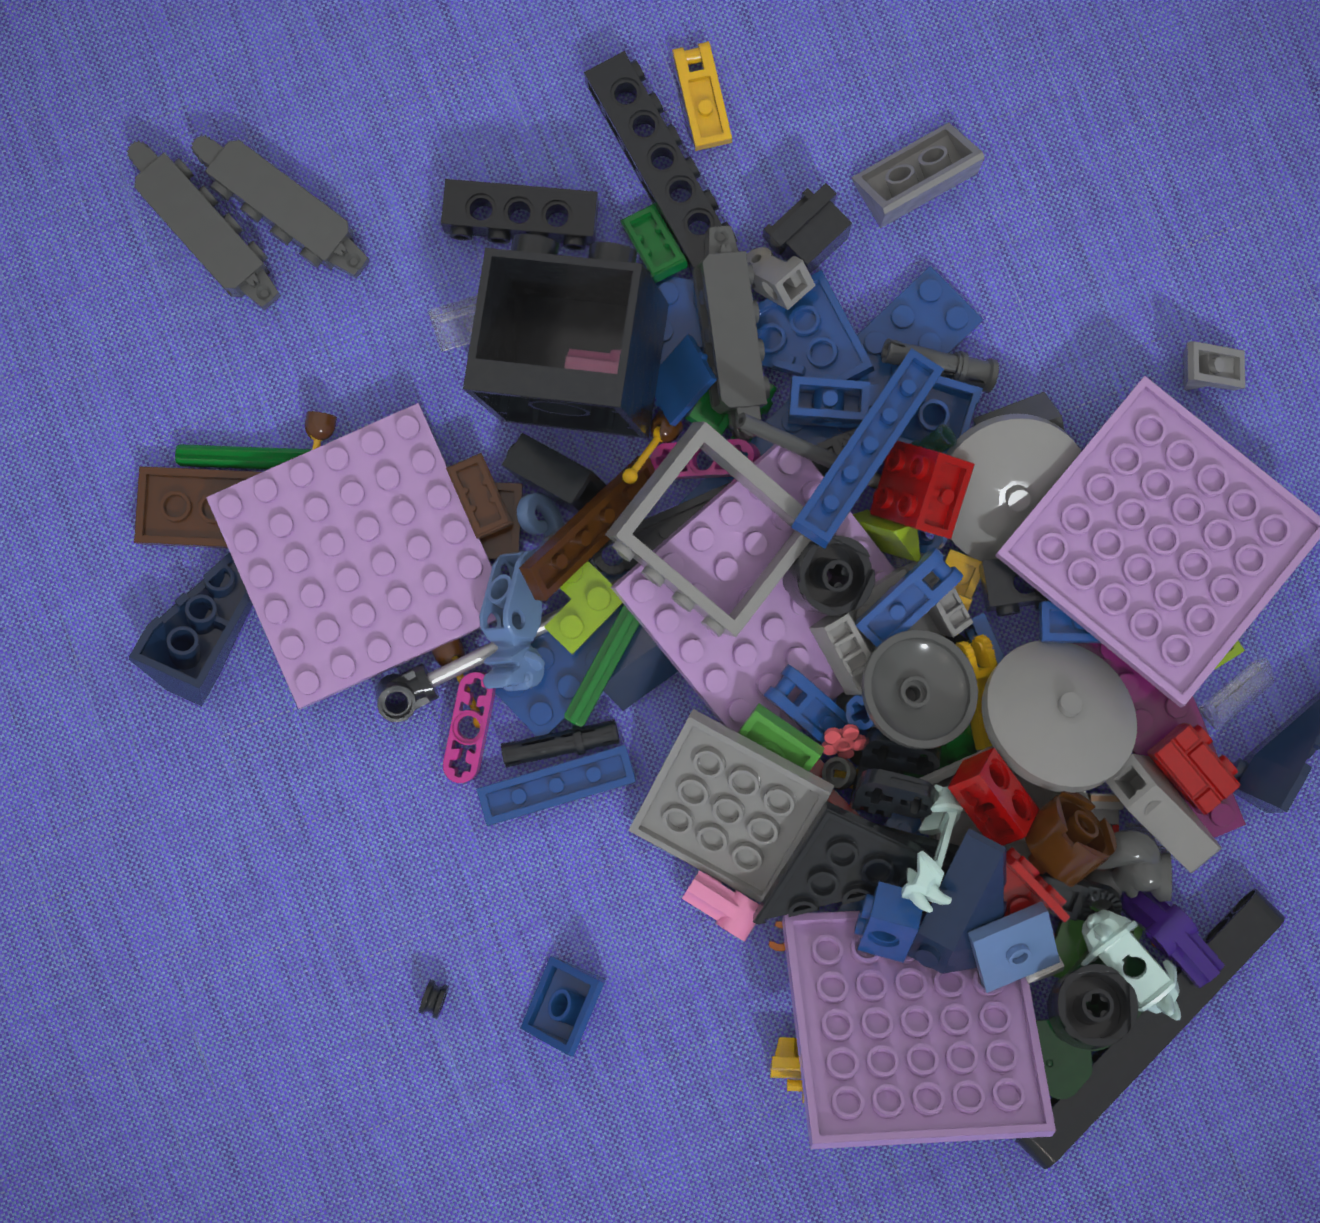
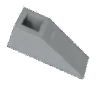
(1163, 811)

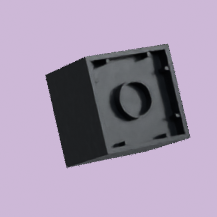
(544, 304)

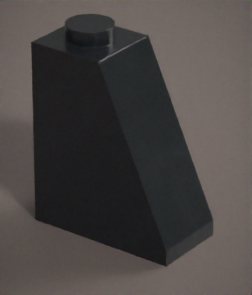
(552, 473)

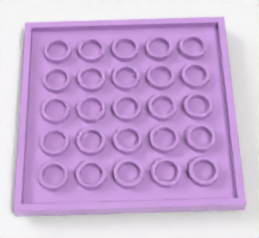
(1162, 541)
(356, 555)
(723, 556)
(908, 1050)

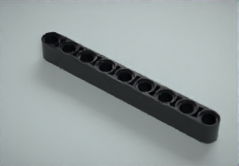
(1116, 1067)

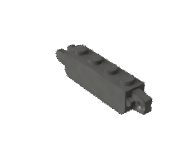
(281, 203)
(200, 227)
(730, 329)

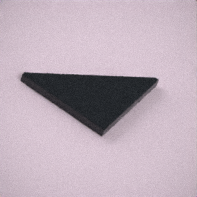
(839, 862)

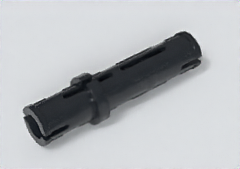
(559, 743)

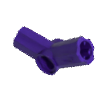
(1174, 936)

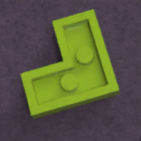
(587, 610)

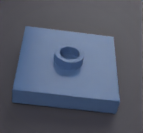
(1014, 947)

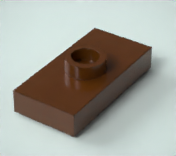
(479, 496)

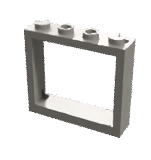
(657, 571)

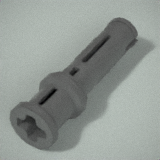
(956, 366)

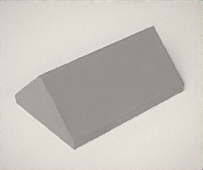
(918, 173)

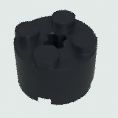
(850, 580)
(1102, 987)

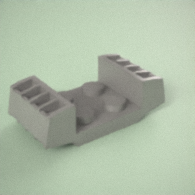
(849, 648)

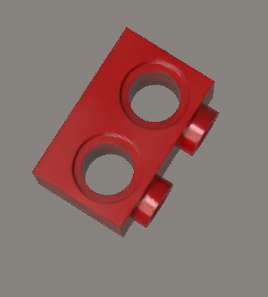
(993, 797)

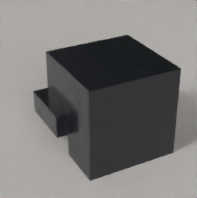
(810, 229)

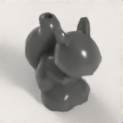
(1135, 868)

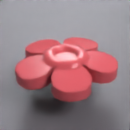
(843, 741)

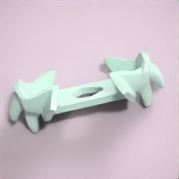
(925, 883)
(1111, 941)

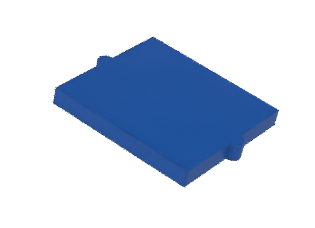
(683, 380)

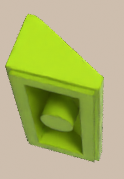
(891, 536)

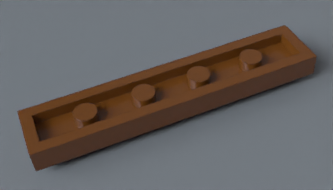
(581, 535)

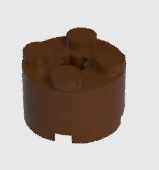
(1069, 839)

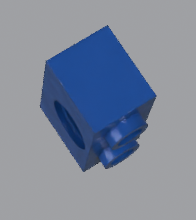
(828, 402)
(887, 923)

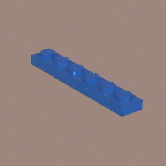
(867, 448)

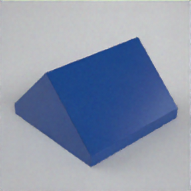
(562, 1005)

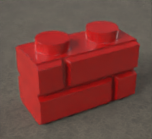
(1194, 767)

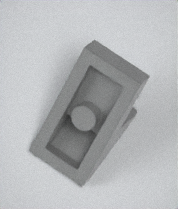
(1213, 367)

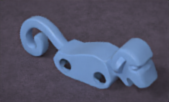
(517, 613)

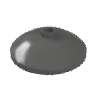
(941, 683)

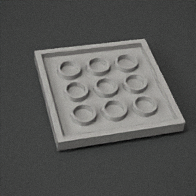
(729, 806)

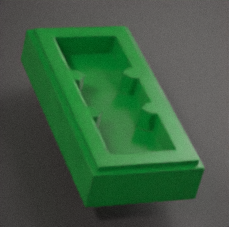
(654, 243)

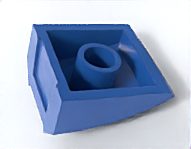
(948, 404)

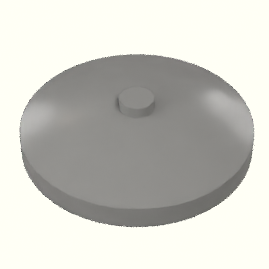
(1013, 470)
(1059, 716)

